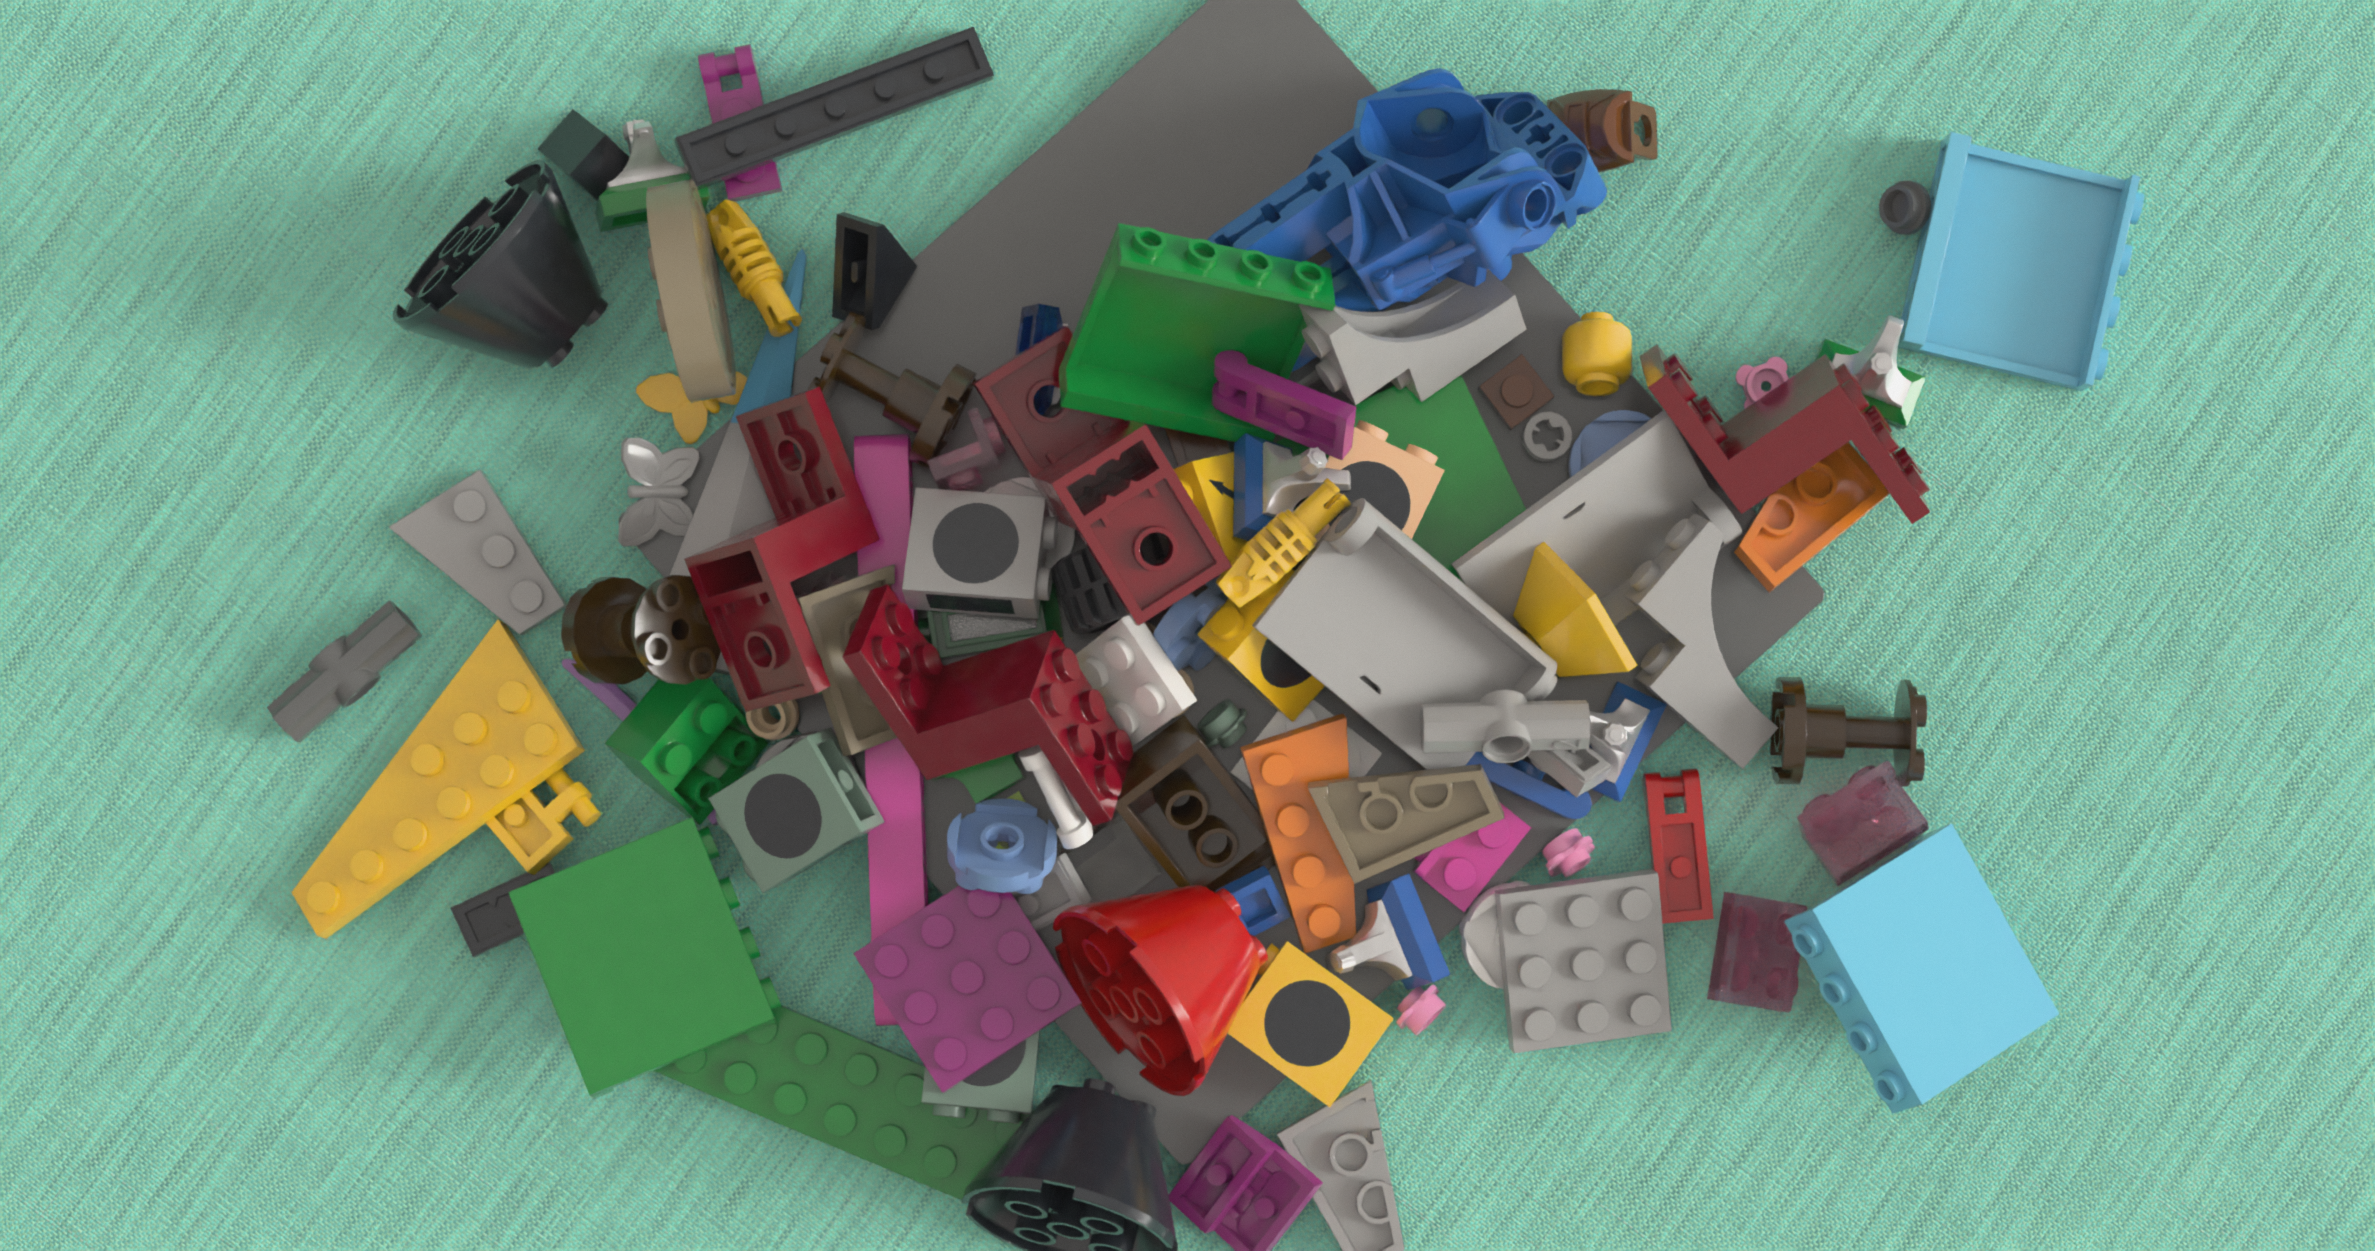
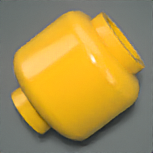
(1597, 354)

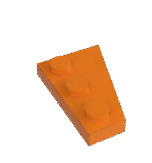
(1809, 515)

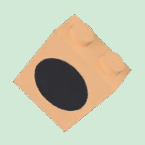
(1388, 477)

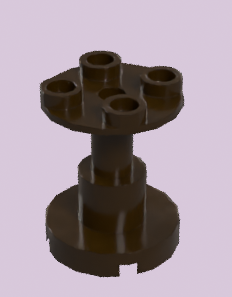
(908, 399)
(625, 630)
(1826, 731)

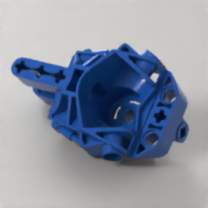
(1426, 193)

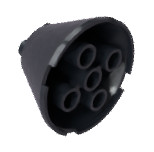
(508, 277)
(1078, 1177)

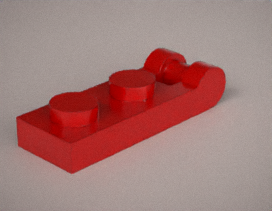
(1679, 846)

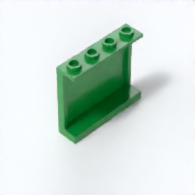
(1166, 313)
(1475, 489)
(644, 955)

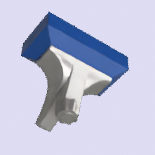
(1273, 481)
(1622, 735)
(1393, 938)

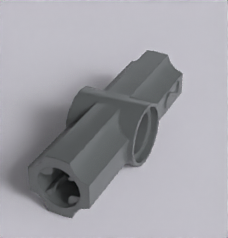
(344, 671)

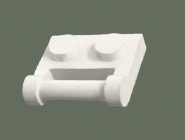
(1073, 824)

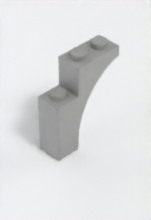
(1412, 345)
(1689, 667)

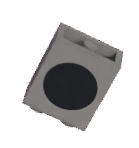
(979, 553)

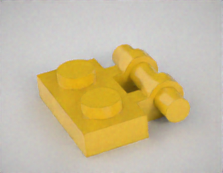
(535, 830)

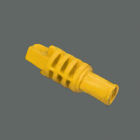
(752, 266)
(1280, 545)

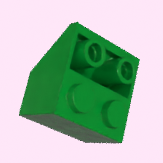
(686, 744)

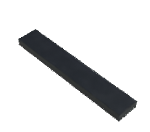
(834, 108)

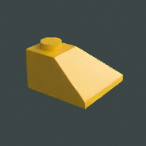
(1568, 619)

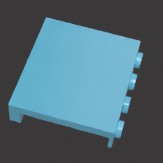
(2019, 264)
(1922, 969)

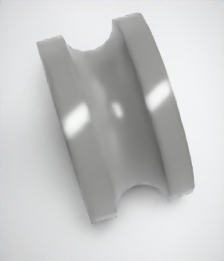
(1554, 422)

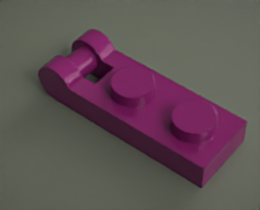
(726, 104)
(1282, 405)

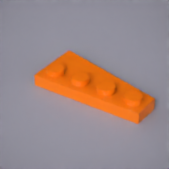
(1303, 850)

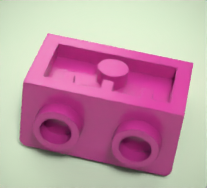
(1468, 863)

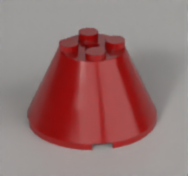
(1161, 976)

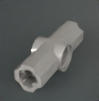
(1505, 726)

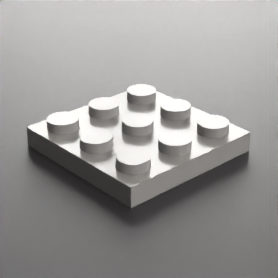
(1583, 960)

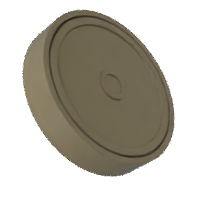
(690, 291)

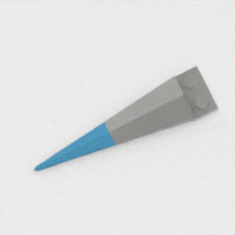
(734, 492)

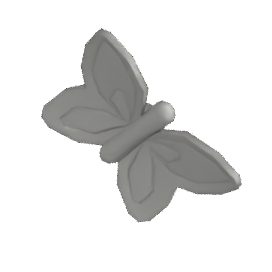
(659, 493)

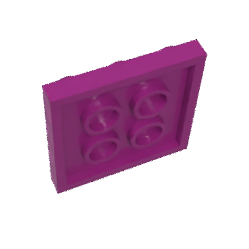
(967, 981)

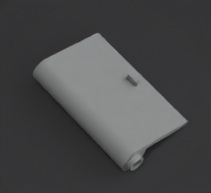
(1602, 521)
(1397, 616)

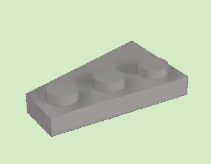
(484, 552)
(1349, 1157)

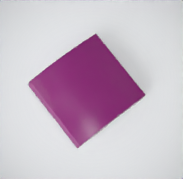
(1244, 1188)

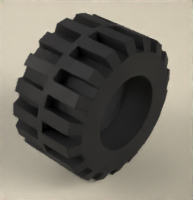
(1087, 594)

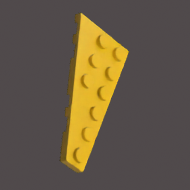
(463, 763)

